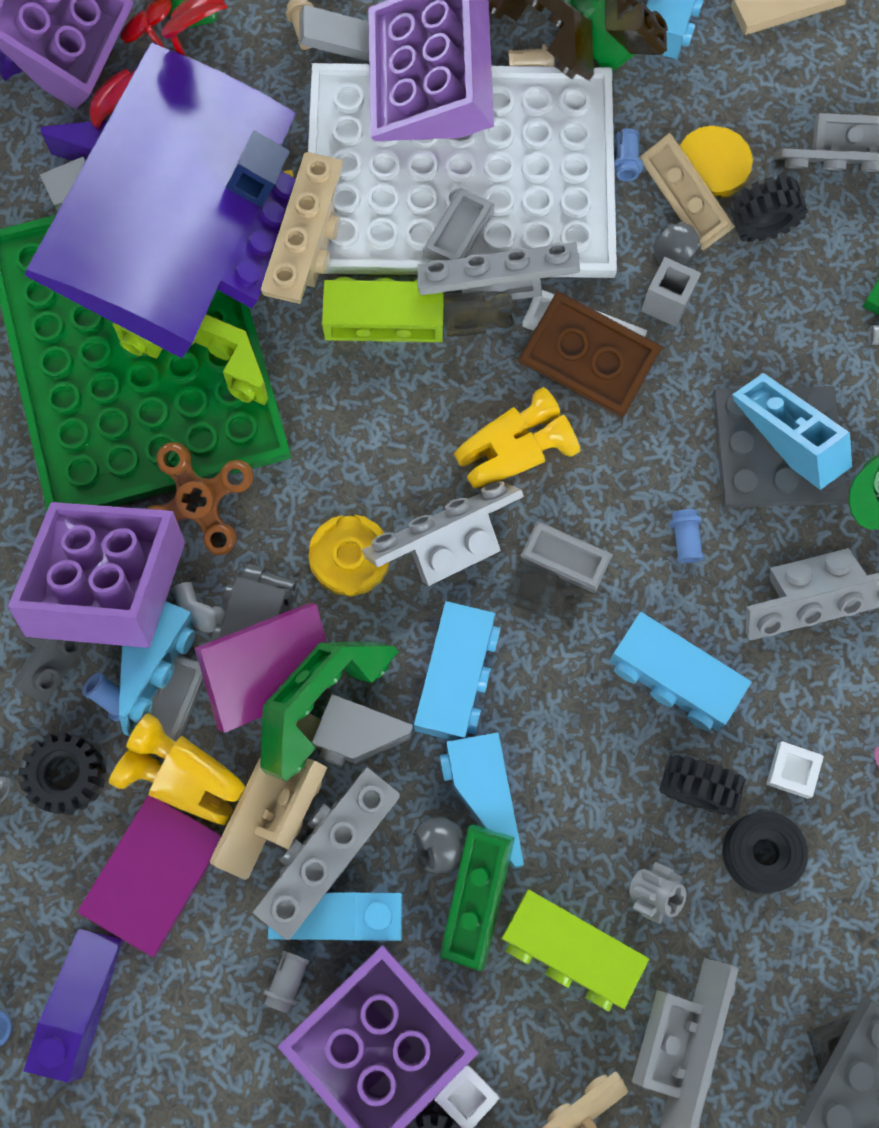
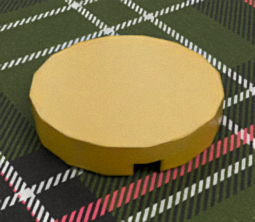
(719, 158)
(348, 570)

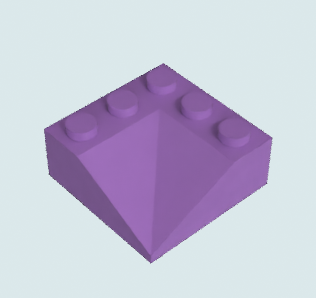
(62, 41)
(98, 574)
(378, 1047)

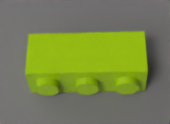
(380, 311)
(573, 951)

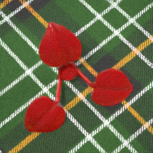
(182, 17)

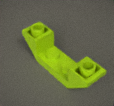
(224, 342)

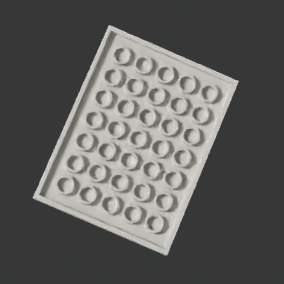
(539, 164)

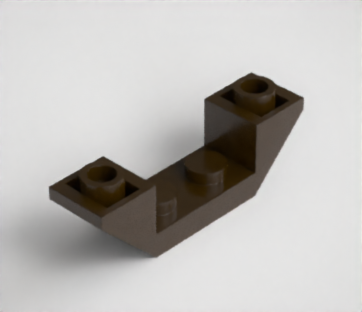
(636, 27)
(573, 42)

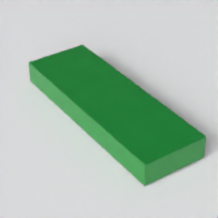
(476, 897)

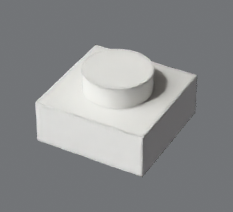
(795, 770)
(467, 1098)

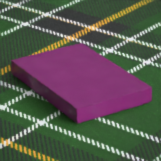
(254, 662)
(150, 876)

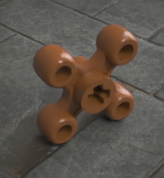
(213, 489)

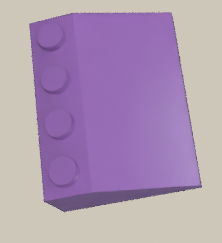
(429, 69)

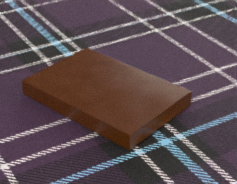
(590, 354)

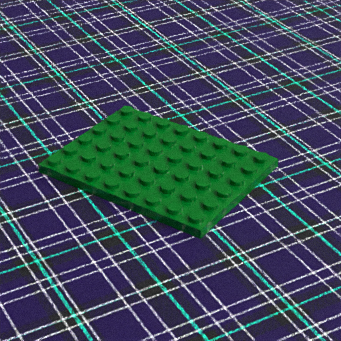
(107, 412)

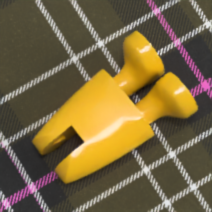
(510, 444)
(185, 778)

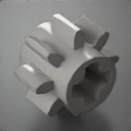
(657, 893)

